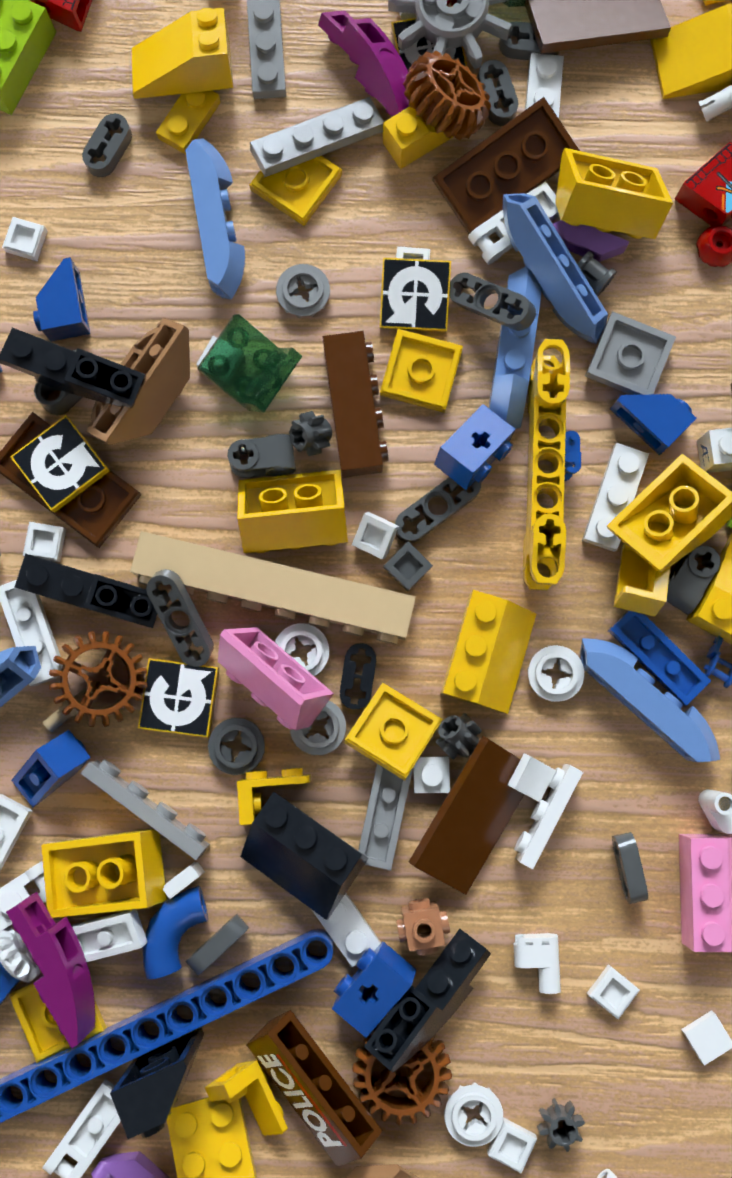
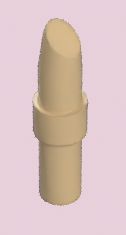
(59, 718)

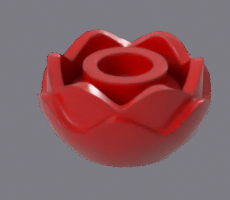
(710, 252)

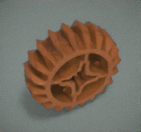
(447, 95)
(126, 692)
(417, 1099)

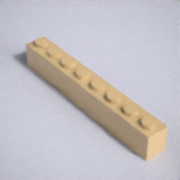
(276, 587)

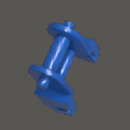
(572, 454)
(714, 656)

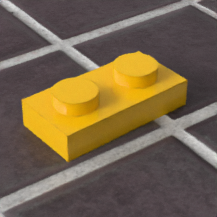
(187, 119)

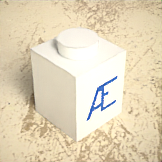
(716, 450)

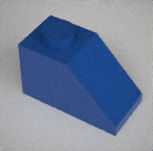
(62, 304)
(654, 418)
(50, 767)

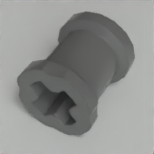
(596, 273)

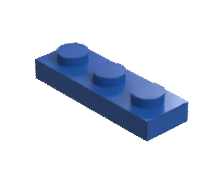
(659, 656)

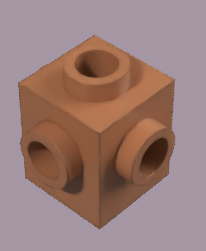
(423, 912)

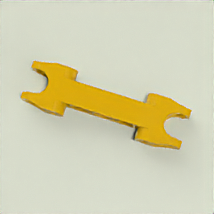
(546, 407)

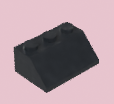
(301, 855)
(153, 1085)

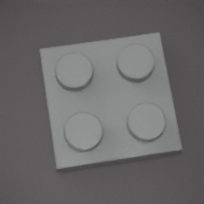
(630, 355)

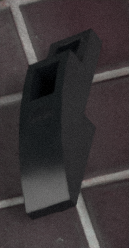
(72, 371)
(86, 590)
(429, 1005)

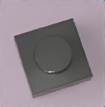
(408, 566)

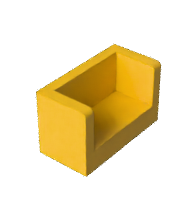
(640, 585)

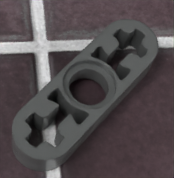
(497, 313)
(422, 528)
(182, 644)

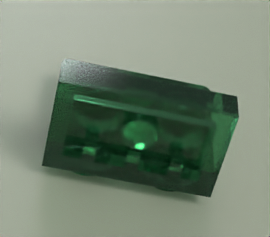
(248, 364)

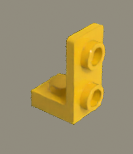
(250, 802)
(251, 1081)

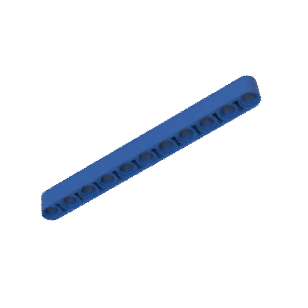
(171, 1026)

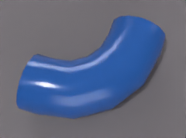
(167, 929)

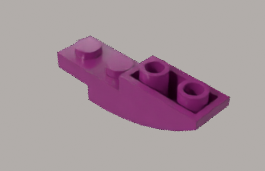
(379, 63)
(66, 976)

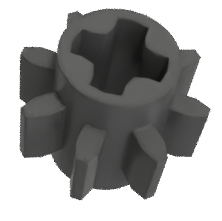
(310, 433)
(458, 736)
(566, 1135)

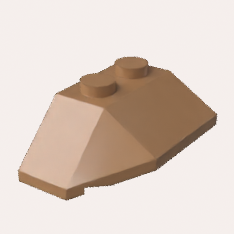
(165, 361)

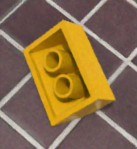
(611, 195)
(291, 511)
(488, 652)

